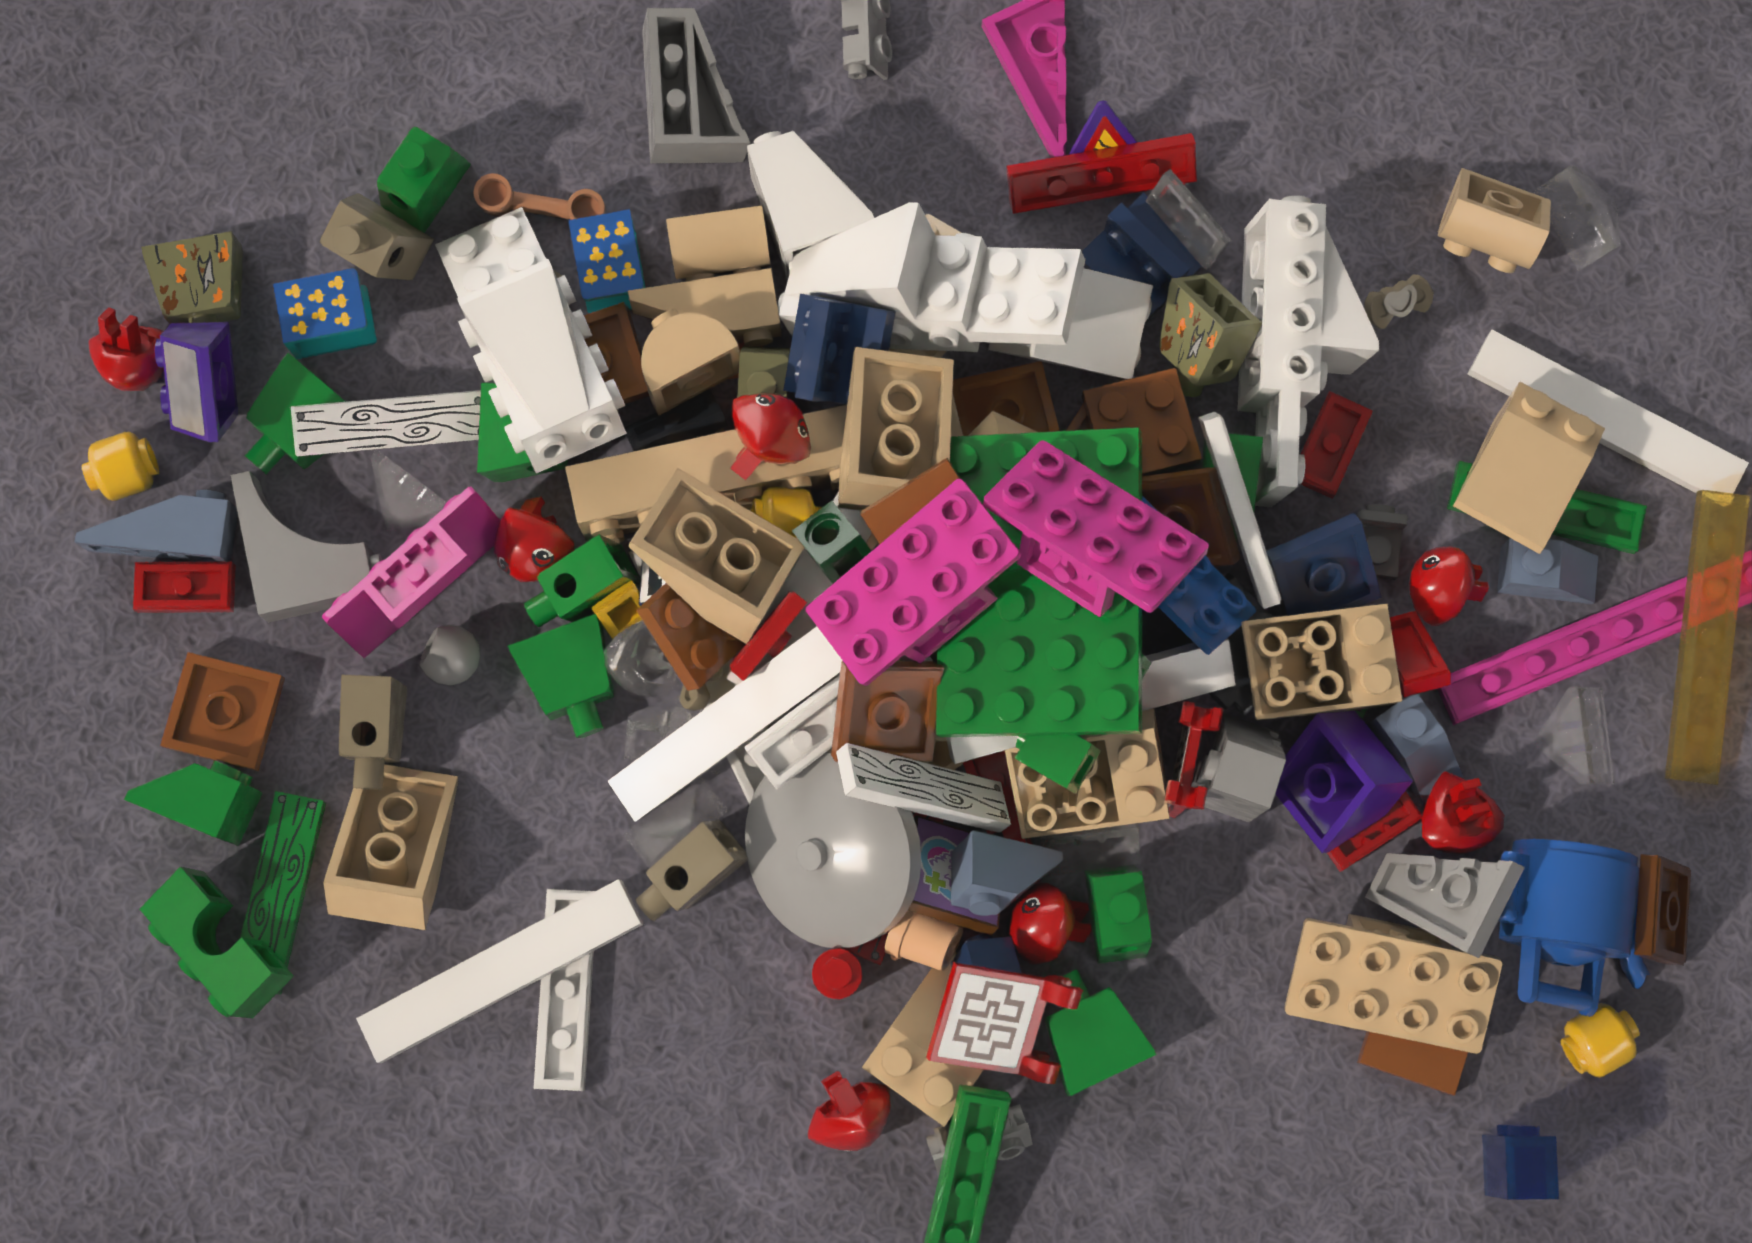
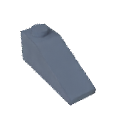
(175, 529)

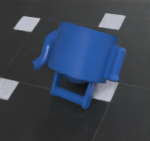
(1572, 911)

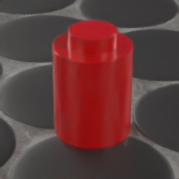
(837, 974)

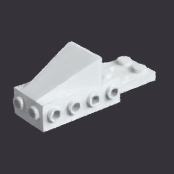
(942, 287)
(1307, 330)
(531, 342)

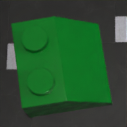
(202, 798)

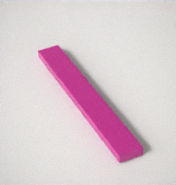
(1573, 649)

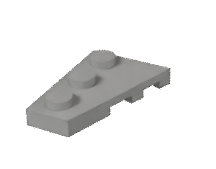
(1447, 897)

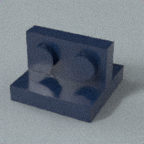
(1140, 249)
(825, 345)
(1325, 569)

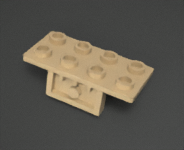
(1392, 982)

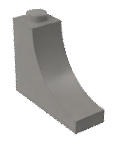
(289, 570)

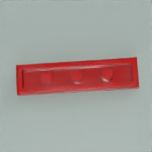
(1100, 173)

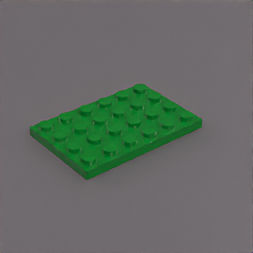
(1034, 654)

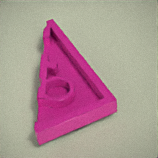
(1032, 52)

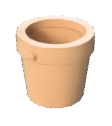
(923, 940)

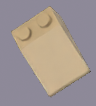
(893, 423)
(1529, 467)
(715, 554)
(392, 849)
(902, 1053)

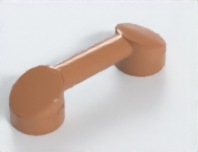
(497, 198)

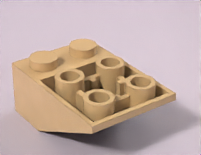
(1322, 662)
(1120, 788)

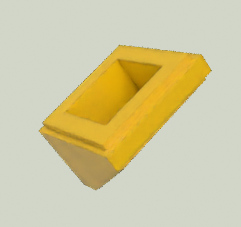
(619, 609)

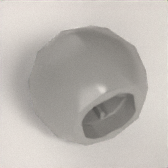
(450, 655)

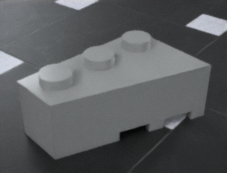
(685, 96)
(1241, 769)

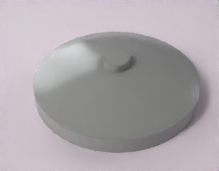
(831, 861)

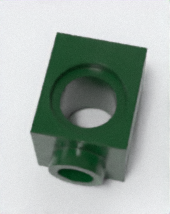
(832, 541)

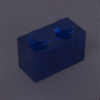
(1520, 1163)

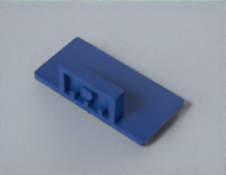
(1206, 605)

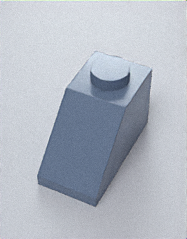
(1555, 574)
(1416, 743)
(996, 871)

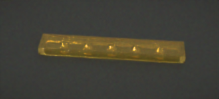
(1707, 637)

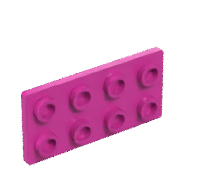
(1091, 533)
(414, 573)
(916, 585)

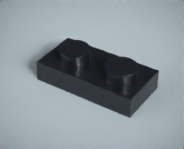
(689, 420)

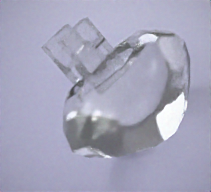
(639, 663)

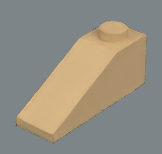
(739, 301)

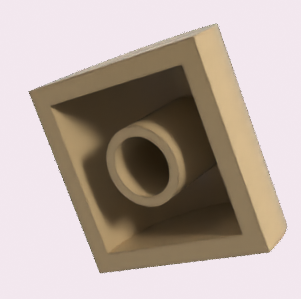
(1495, 221)
(718, 243)
(686, 357)

